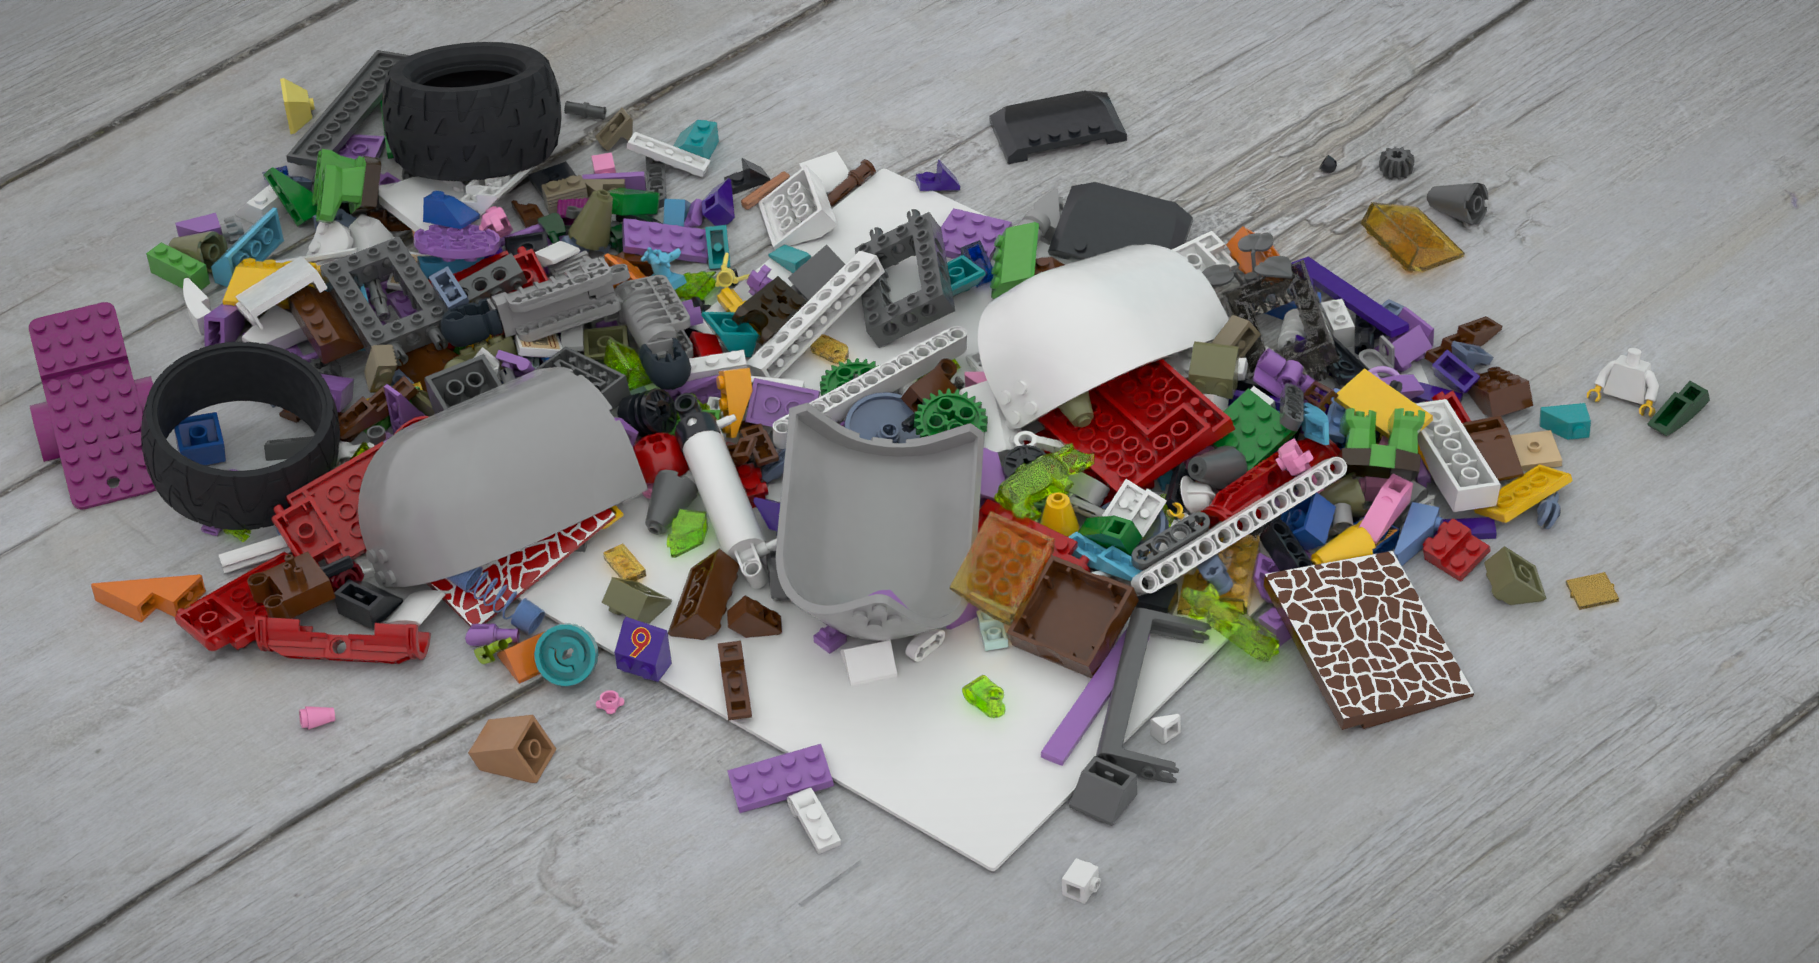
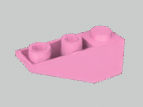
(1387, 506)

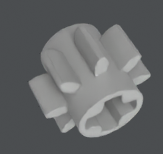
(232, 229)

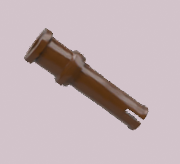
(855, 178)

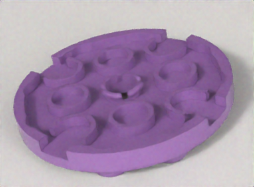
(455, 243)

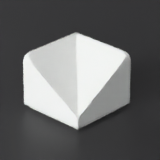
(1165, 727)

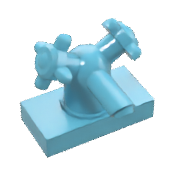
(661, 265)

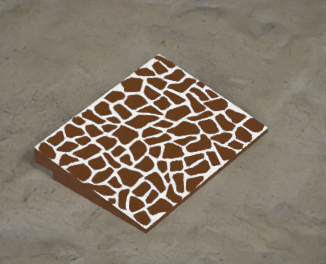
(1367, 639)

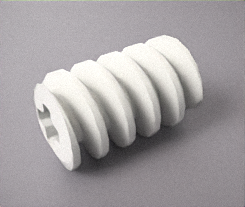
(1290, 328)

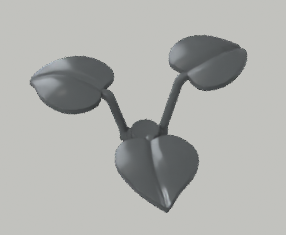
(1272, 267)

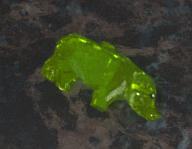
(1041, 478)
(1232, 623)

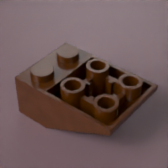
(1500, 392)
(1496, 446)

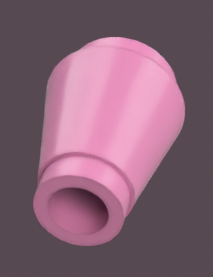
(315, 716)

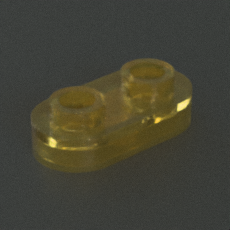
(830, 349)

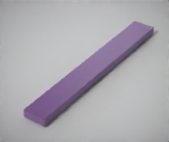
(1084, 709)

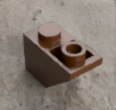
(753, 619)

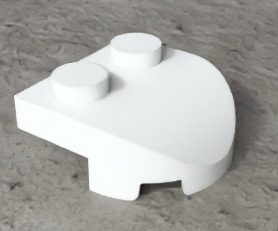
(330, 238)

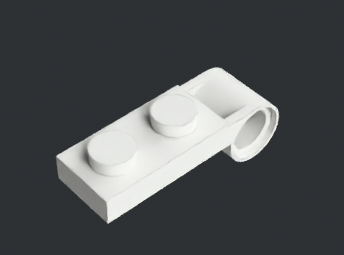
(814, 820)

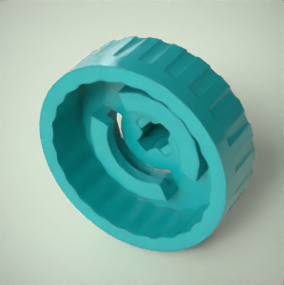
(561, 638)

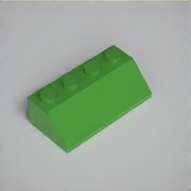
(1014, 257)

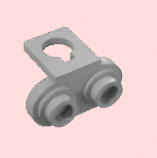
(1371, 358)

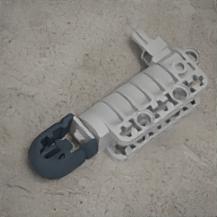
(539, 308)
(656, 328)

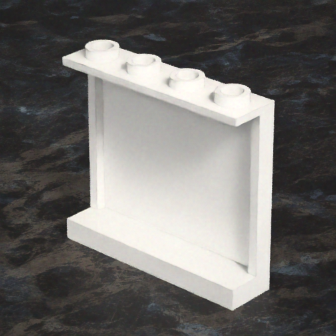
(277, 288)

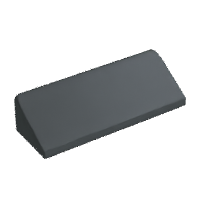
(284, 448)

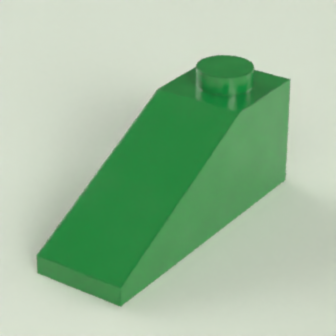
(293, 196)

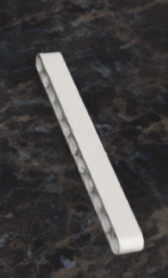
(884, 378)
(1229, 527)

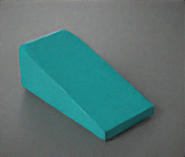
(789, 257)

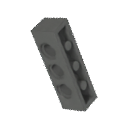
(489, 277)

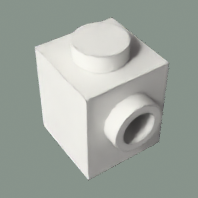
(1080, 881)

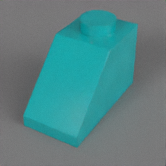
(717, 245)
(1566, 421)

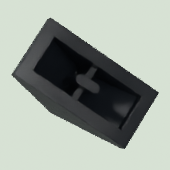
(1162, 600)

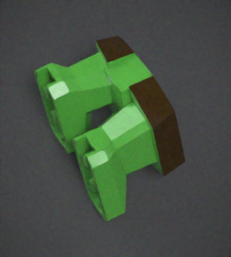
(345, 181)
(1381, 461)

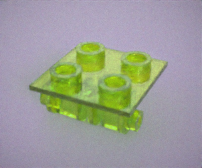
(697, 285)

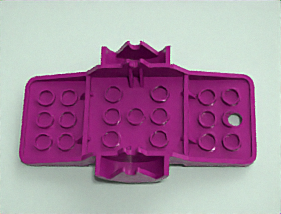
(90, 405)

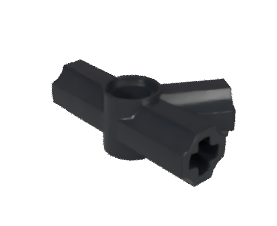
(1365, 335)

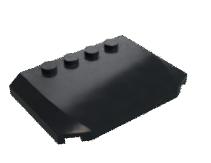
(1056, 124)
(1109, 218)

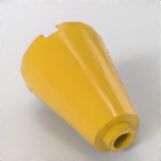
(1059, 514)
(1349, 544)

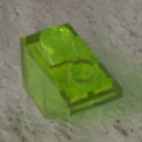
(687, 531)

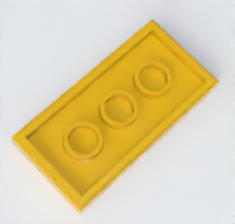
(1370, 393)
(1525, 493)

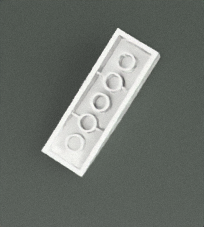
(1456, 461)

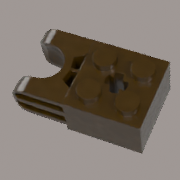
(770, 308)

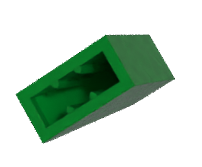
(634, 201)

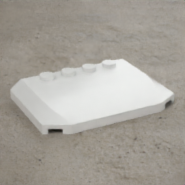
(406, 198)

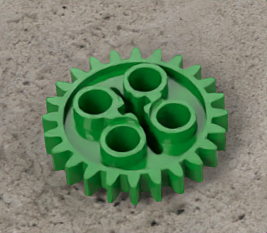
(843, 373)
(957, 406)

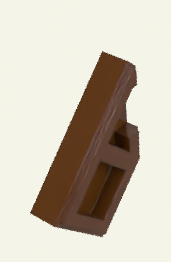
(527, 213)

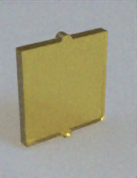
(1592, 590)

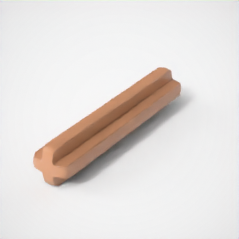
(757, 195)

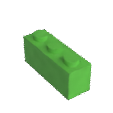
(177, 266)

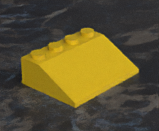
(251, 272)

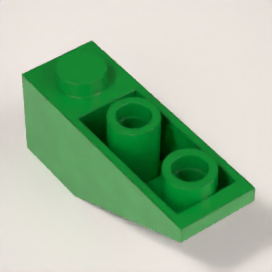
(1112, 531)

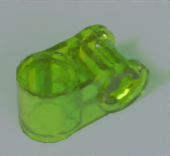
(985, 696)

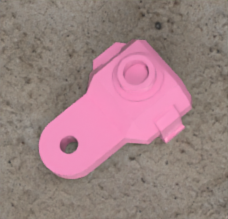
(497, 221)
(1295, 460)

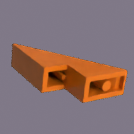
(143, 596)

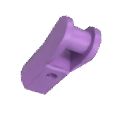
(694, 214)

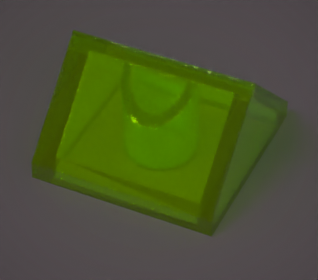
(626, 361)

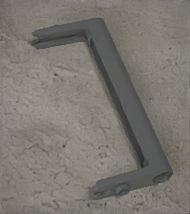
(1140, 626)

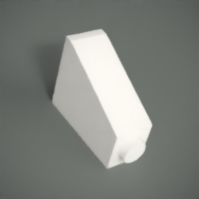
(278, 329)

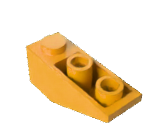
(735, 395)

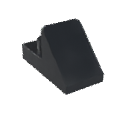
(748, 178)

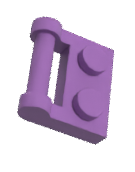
(518, 364)

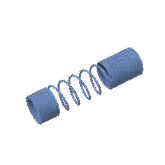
(526, 616)

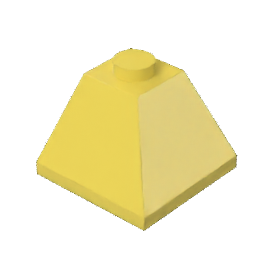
(297, 105)

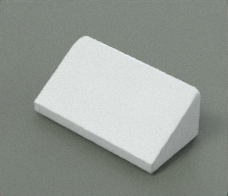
(556, 253)

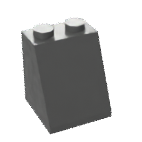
(815, 272)

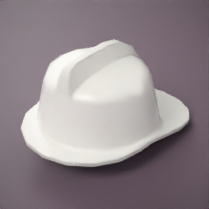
(1195, 495)

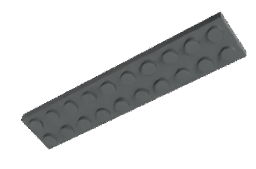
(346, 111)

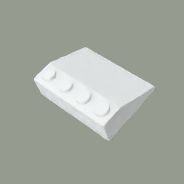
(797, 210)

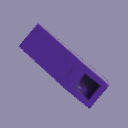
(719, 205)

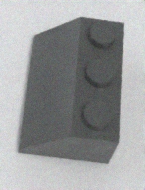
(460, 383)

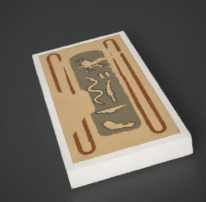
(542, 347)

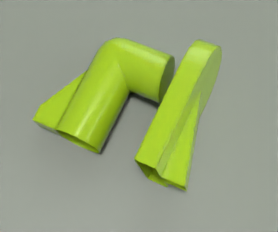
(485, 653)

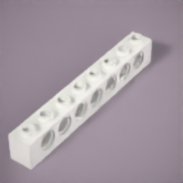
(816, 316)

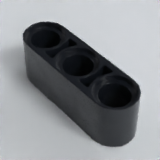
(1284, 546)

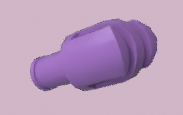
(487, 633)

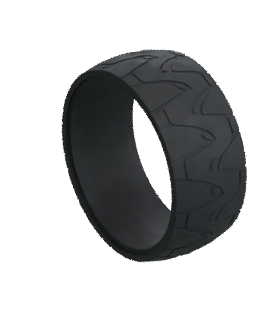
(228, 375)

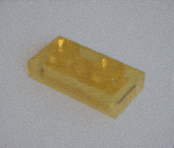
(624, 563)

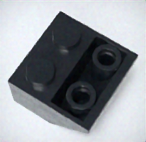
(365, 602)

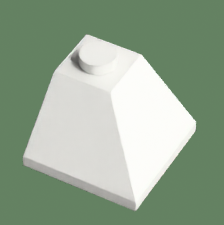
(368, 232)

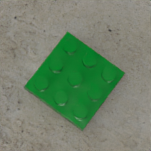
(1256, 430)

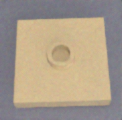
(1537, 449)

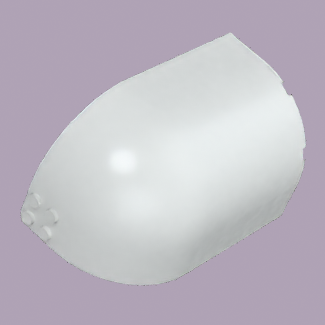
(1091, 325)

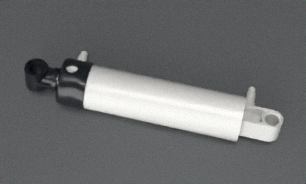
(721, 488)

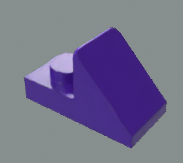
(938, 181)

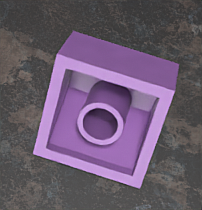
(1408, 347)

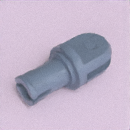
(1548, 511)

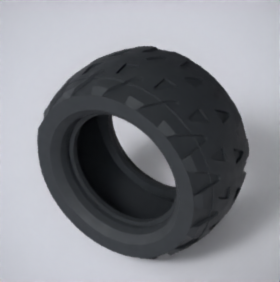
(471, 111)

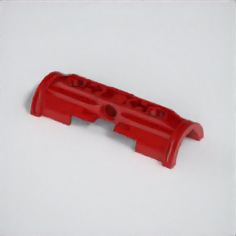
(1261, 481)
(388, 645)

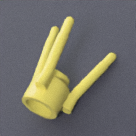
(727, 276)

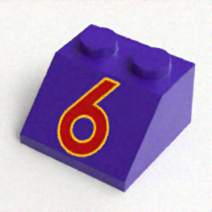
(643, 650)

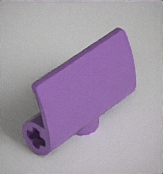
(1274, 372)

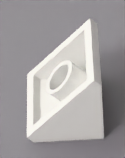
(869, 662)

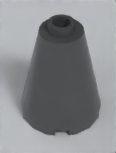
(1460, 201)
(1218, 467)
(666, 499)

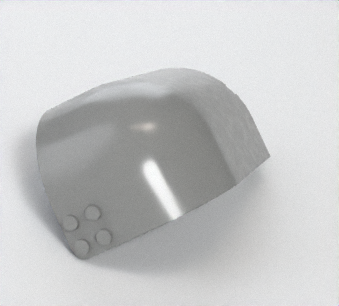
(493, 477)
(876, 520)

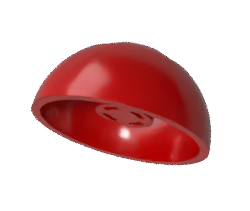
(659, 453)

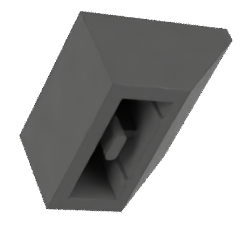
(1104, 791)

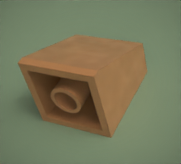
(513, 748)

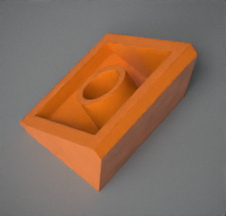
(520, 659)

